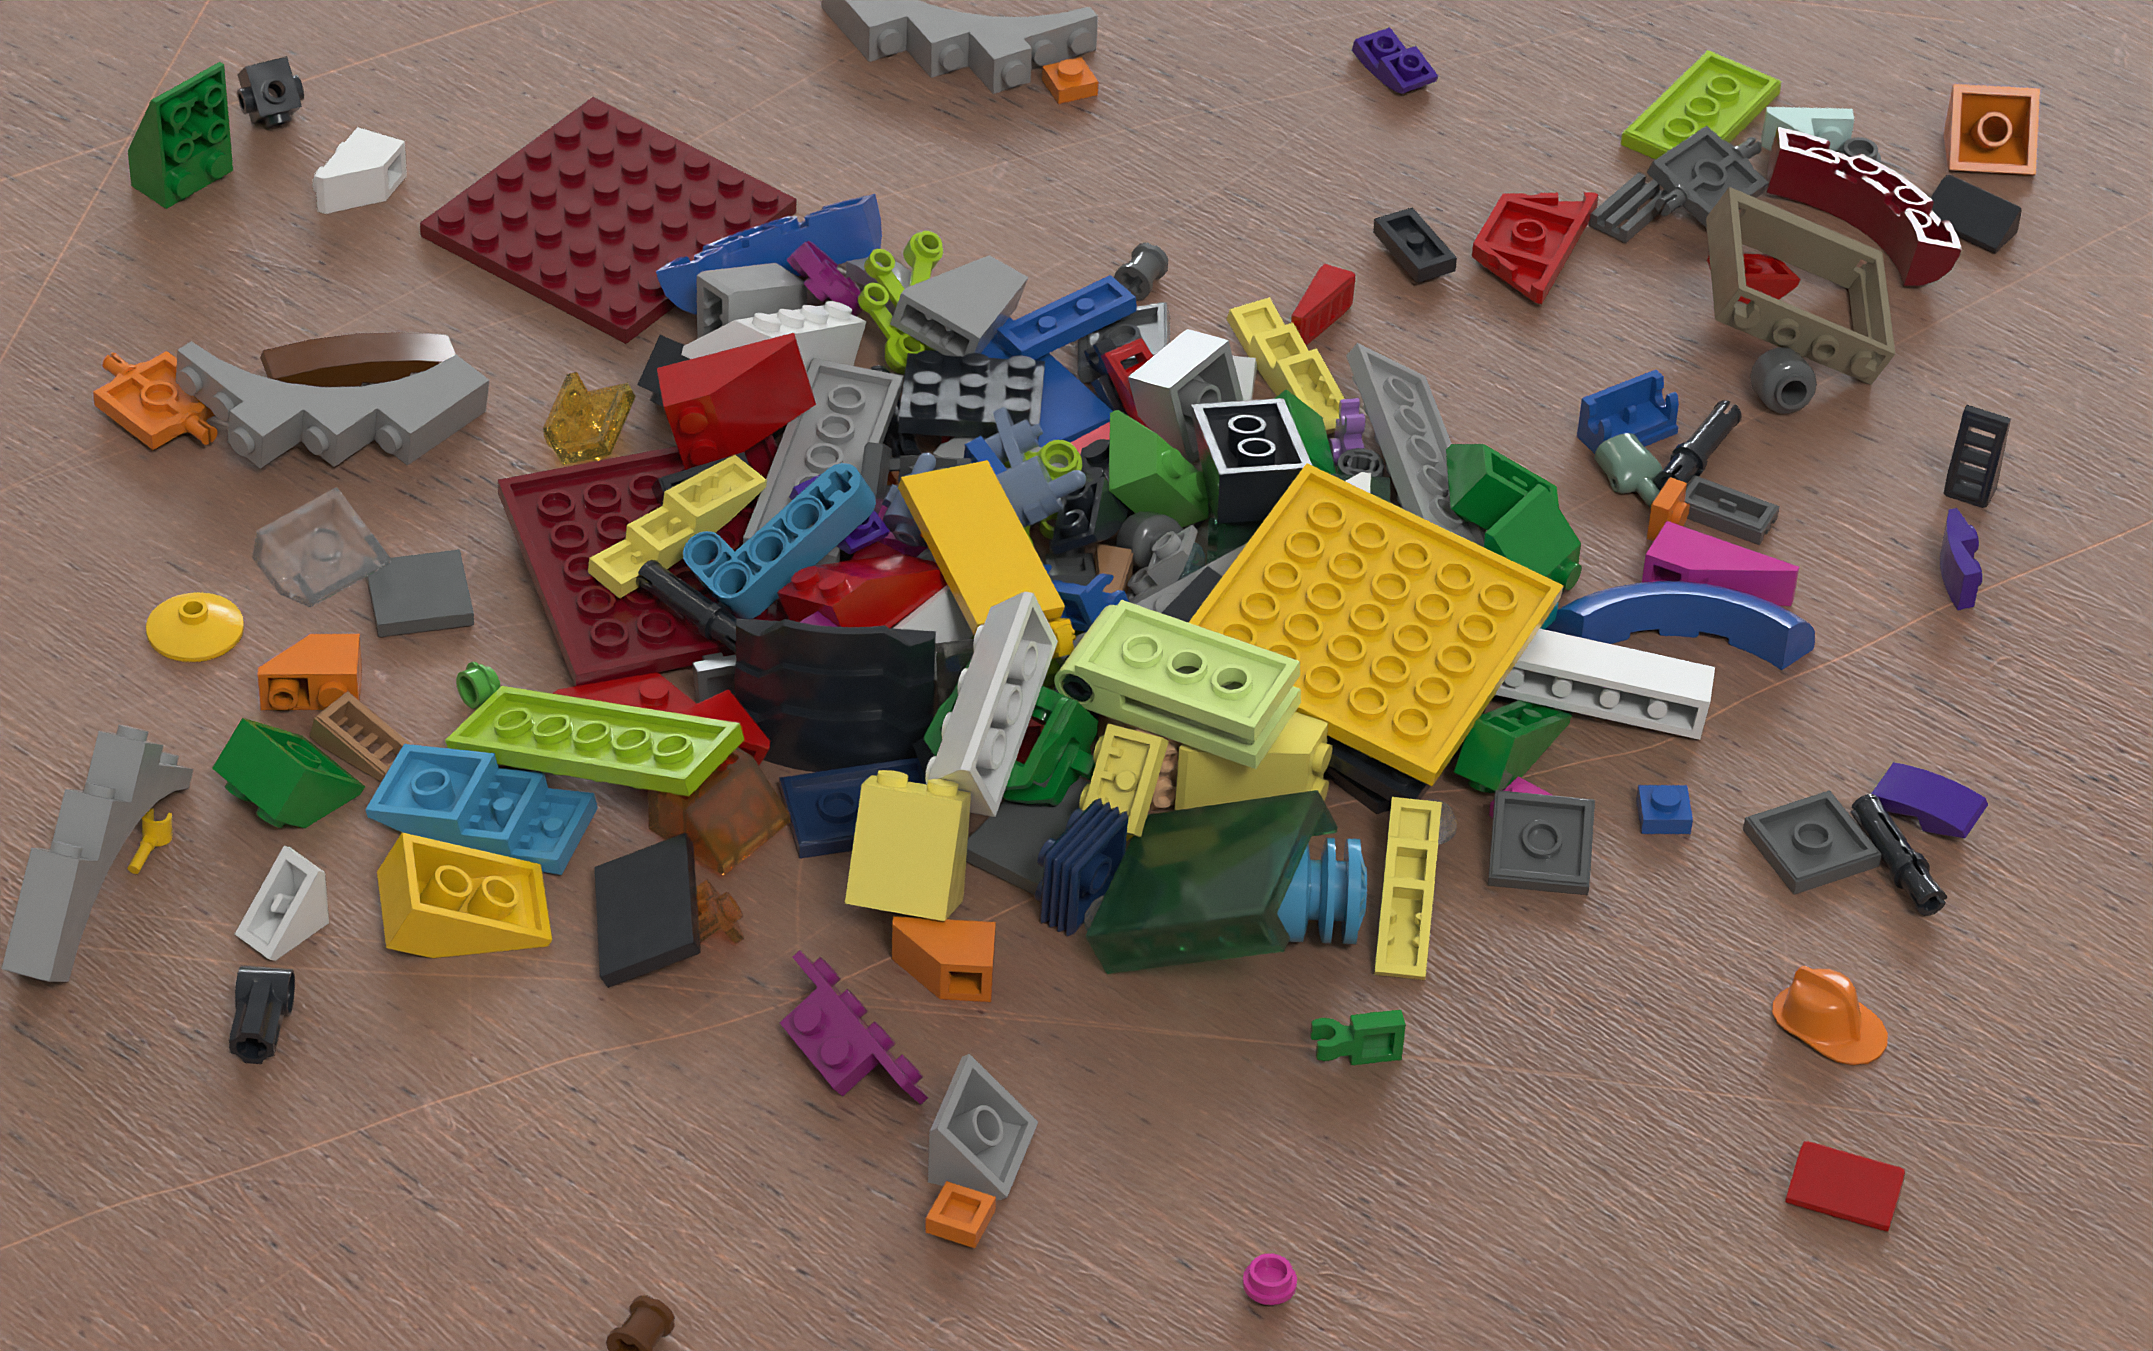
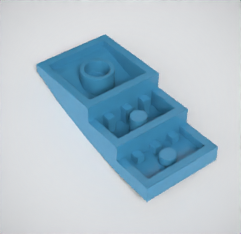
(476, 805)

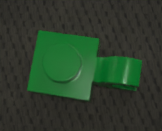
(1366, 1040)

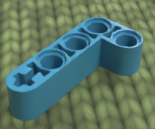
(834, 502)

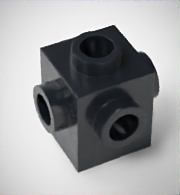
(272, 78)

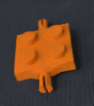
(151, 402)

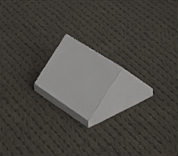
(978, 1133)

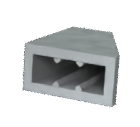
(743, 291)
(961, 307)

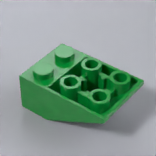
(183, 139)

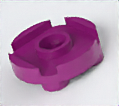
(824, 276)

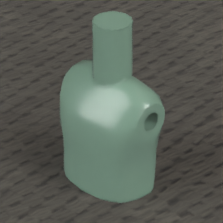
(1629, 466)

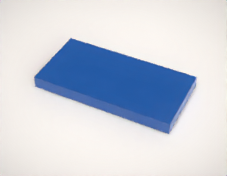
(1067, 404)

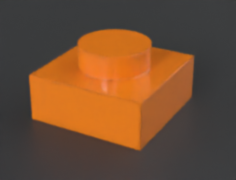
(1069, 80)
(1668, 506)
(960, 1214)

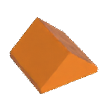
(1992, 129)

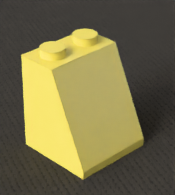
(1289, 767)
(909, 846)

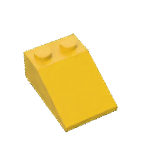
(460, 900)

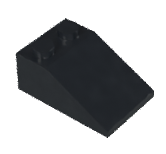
(1247, 456)

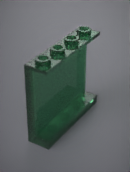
(1206, 883)

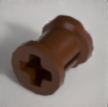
(644, 1326)

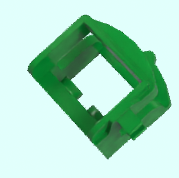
(1063, 722)

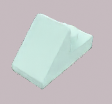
(1826, 123)

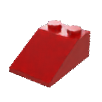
(734, 397)
(862, 590)

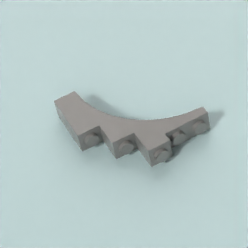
(946, 40)
(334, 421)
(92, 825)

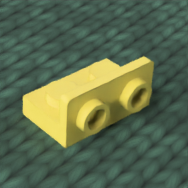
(1126, 773)

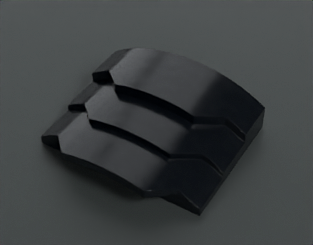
(835, 691)

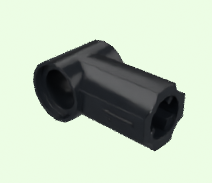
(261, 1002)

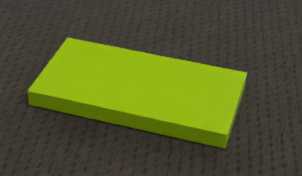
(1708, 94)

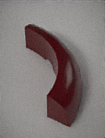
(1867, 198)

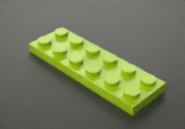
(598, 740)

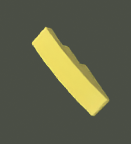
(1285, 358)
(688, 508)
(1408, 888)

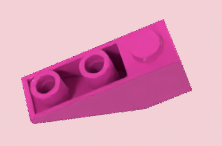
(1700, 558)

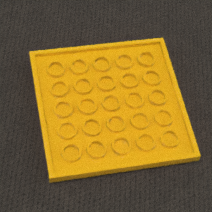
(1386, 612)

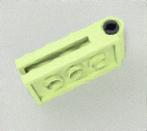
(1182, 682)

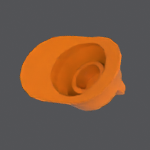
(1826, 1015)

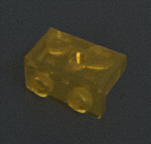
(586, 422)

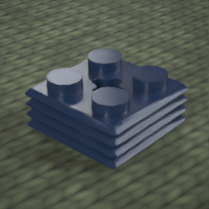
(1080, 864)

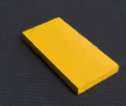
(977, 540)

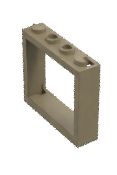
(1816, 250)

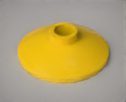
(194, 627)

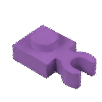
(1348, 428)

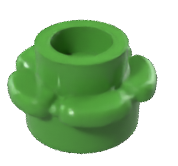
(477, 684)

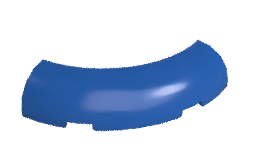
(840, 230)
(1685, 611)

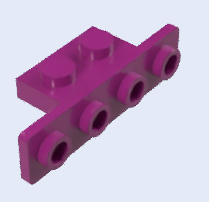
(838, 1040)

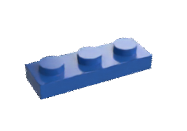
(1067, 319)

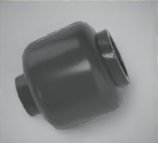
(1783, 380)
(1142, 532)

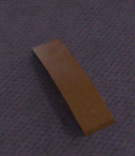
(356, 358)

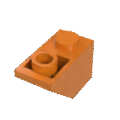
(312, 673)
(947, 956)

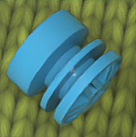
(1327, 893)

